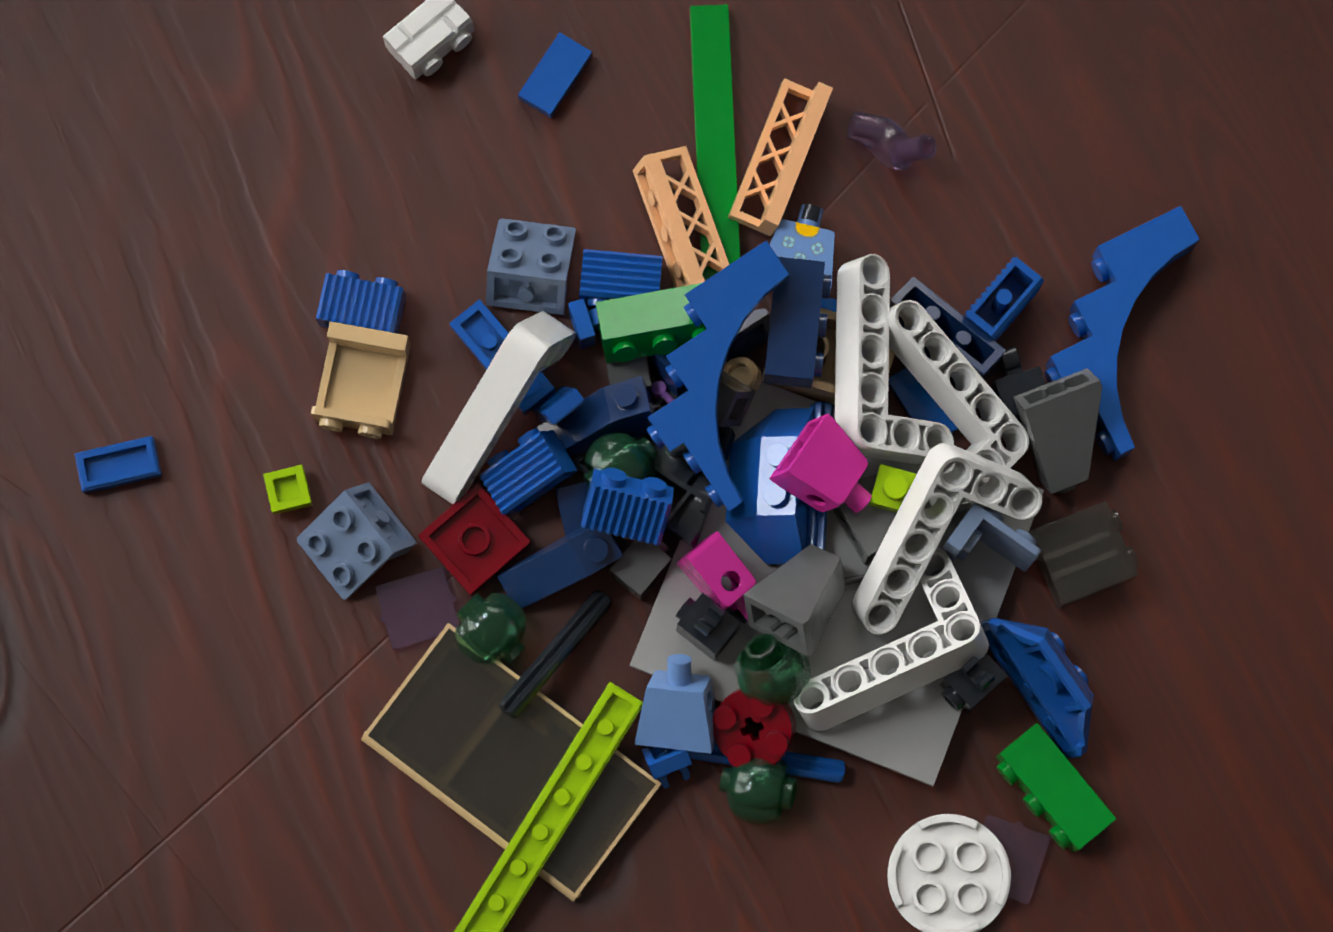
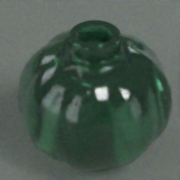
(623, 453)
(491, 628)
(771, 671)
(759, 790)

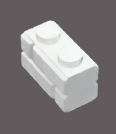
(429, 35)

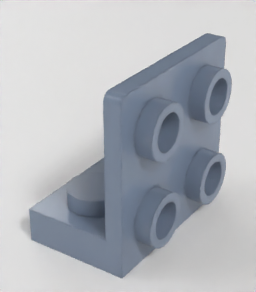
(529, 266)
(987, 526)
(355, 538)

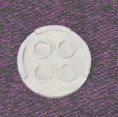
(949, 874)

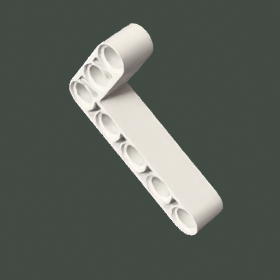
(523, 354)
(864, 369)
(970, 389)
(931, 525)
(902, 654)

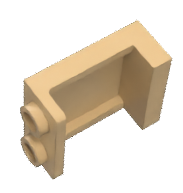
(361, 380)

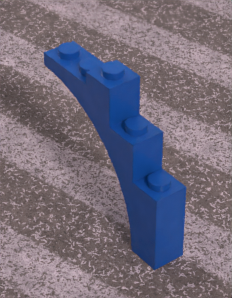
(1099, 317)
(692, 418)

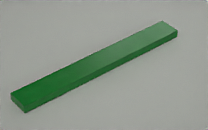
(714, 123)

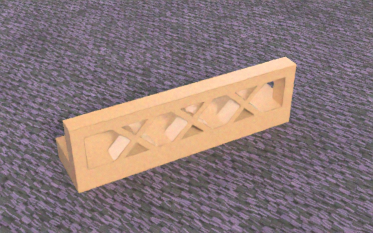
(793, 162)
(669, 221)

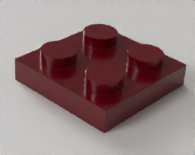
(474, 539)

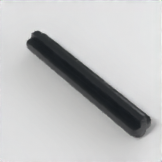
(555, 654)

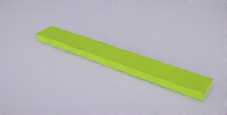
(552, 812)

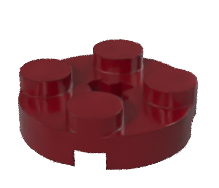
(741, 746)

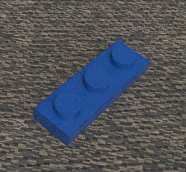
(484, 337)

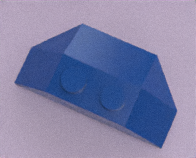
(769, 516)
(1045, 679)

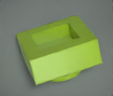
(890, 488)
(287, 489)

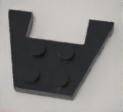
(692, 510)

